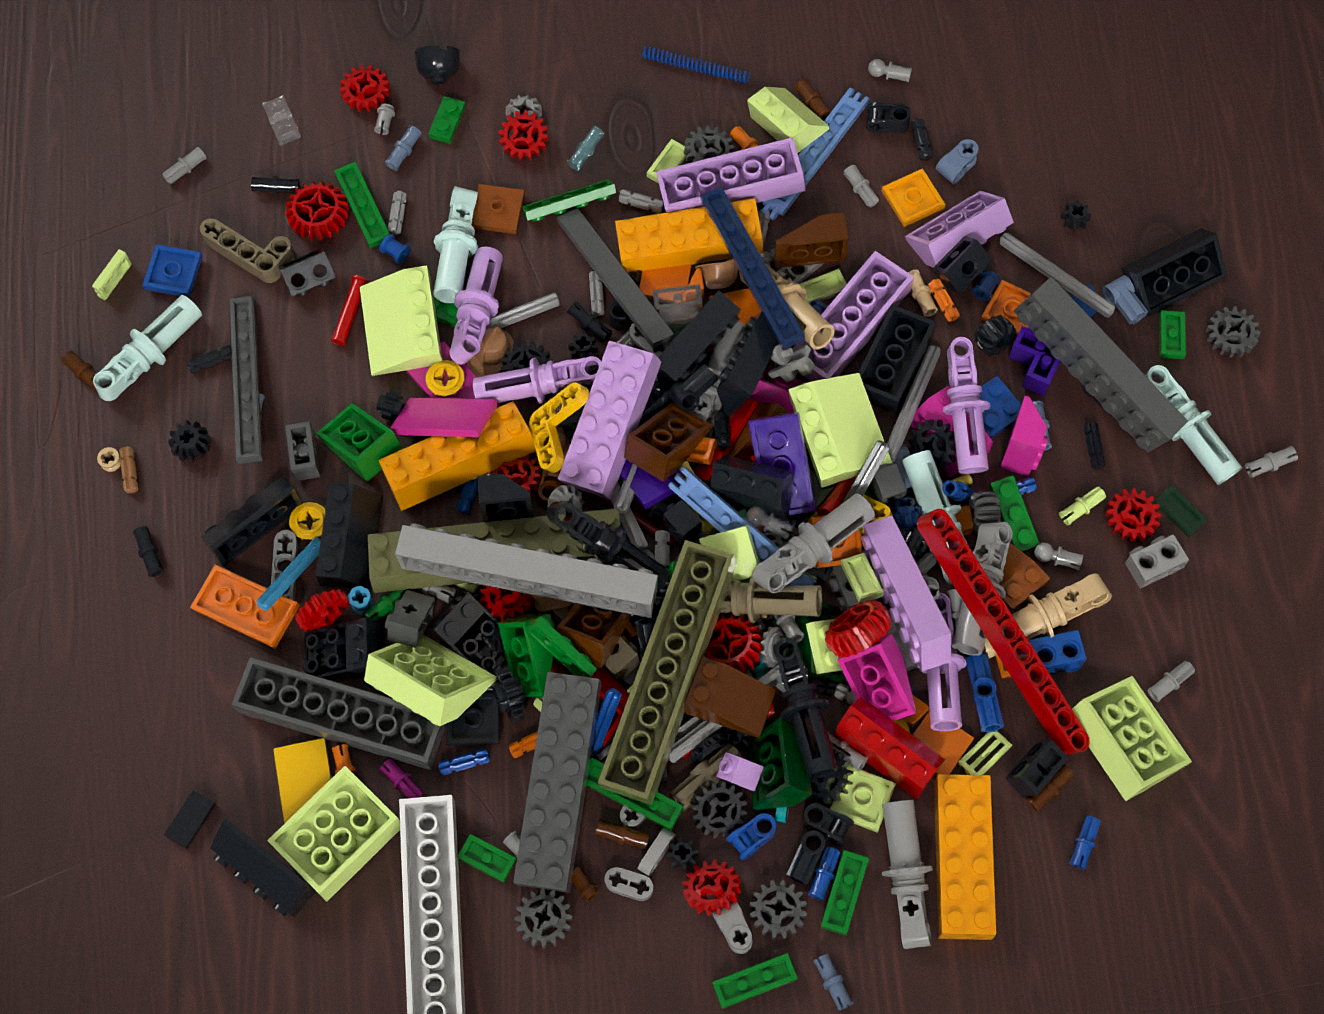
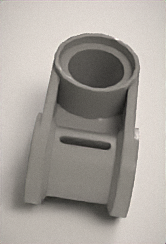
(733, 923)

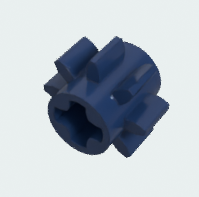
(906, 512)

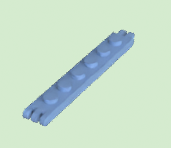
(817, 152)
(724, 516)

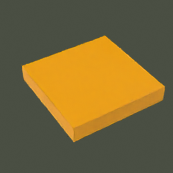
(913, 197)

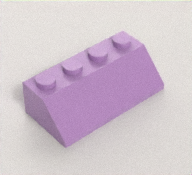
(974, 217)

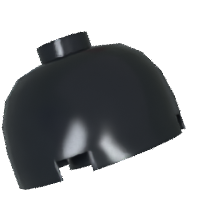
(437, 63)

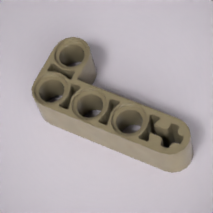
(243, 247)

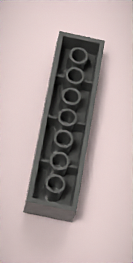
(1100, 366)
(337, 713)
(558, 782)

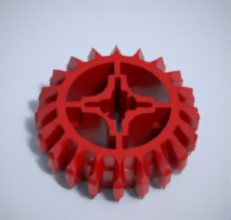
(308, 204)
(858, 628)
(743, 640)

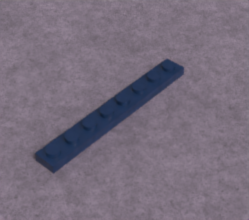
(752, 268)

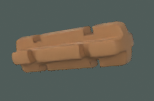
(128, 469)

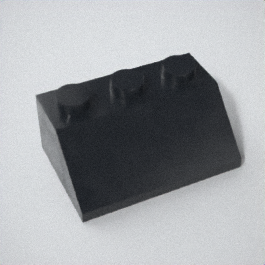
(753, 484)
(503, 498)

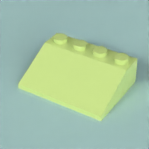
(401, 321)
(837, 426)
(427, 679)
(1130, 738)
(335, 833)

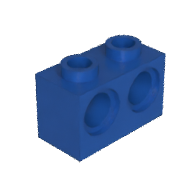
(1054, 647)

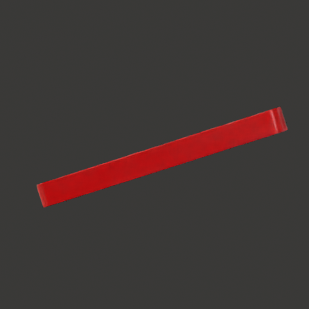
(992, 624)

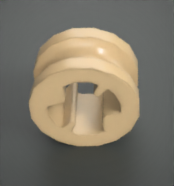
(112, 465)

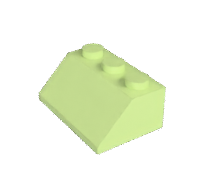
(785, 116)

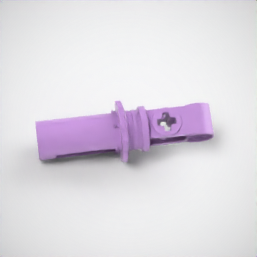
(476, 304)
(542, 380)
(964, 400)
(945, 718)

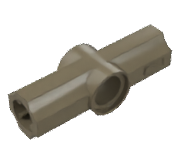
(701, 775)

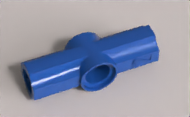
(986, 706)

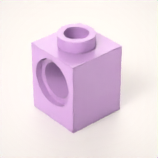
(739, 771)

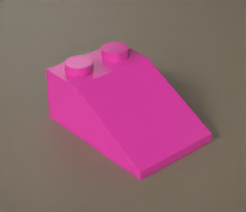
(880, 678)

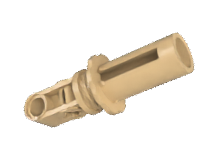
(806, 316)
(1058, 608)

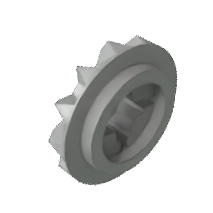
(519, 102)
(566, 493)
(771, 637)

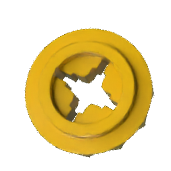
(437, 372)
(300, 516)

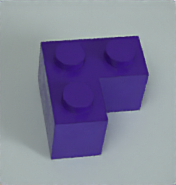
(1038, 357)

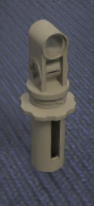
(756, 600)

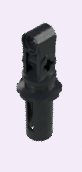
(604, 541)
(801, 703)

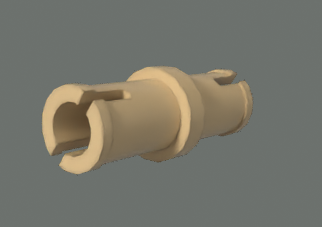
(922, 294)

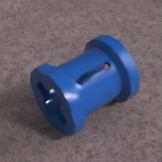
(395, 249)

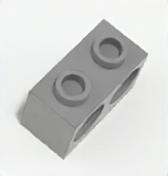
(1159, 565)

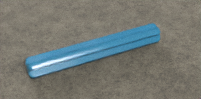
(289, 575)

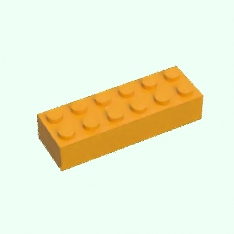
(680, 237)
(450, 461)
(964, 857)

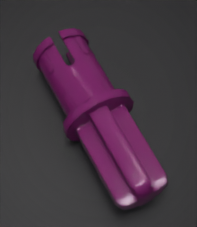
(401, 779)

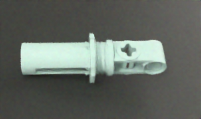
(455, 245)
(146, 348)
(1197, 431)
(928, 489)

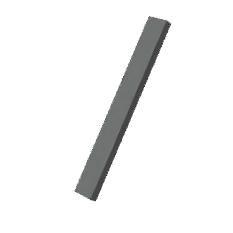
(615, 278)
(245, 380)

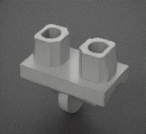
(791, 361)

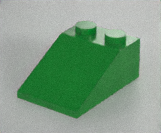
(359, 440)
(525, 655)

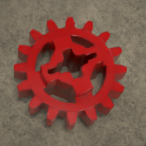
(363, 86)
(530, 129)
(518, 472)
(1138, 506)
(507, 602)
(322, 610)
(708, 885)

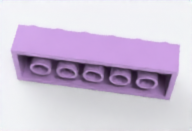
(751, 173)
(858, 314)
(608, 418)
(907, 594)

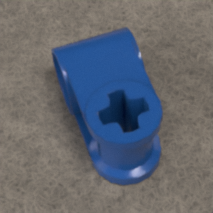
(751, 836)

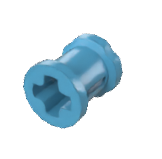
(354, 596)

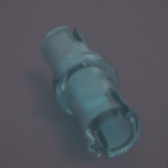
(585, 148)

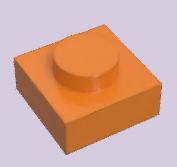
(703, 452)

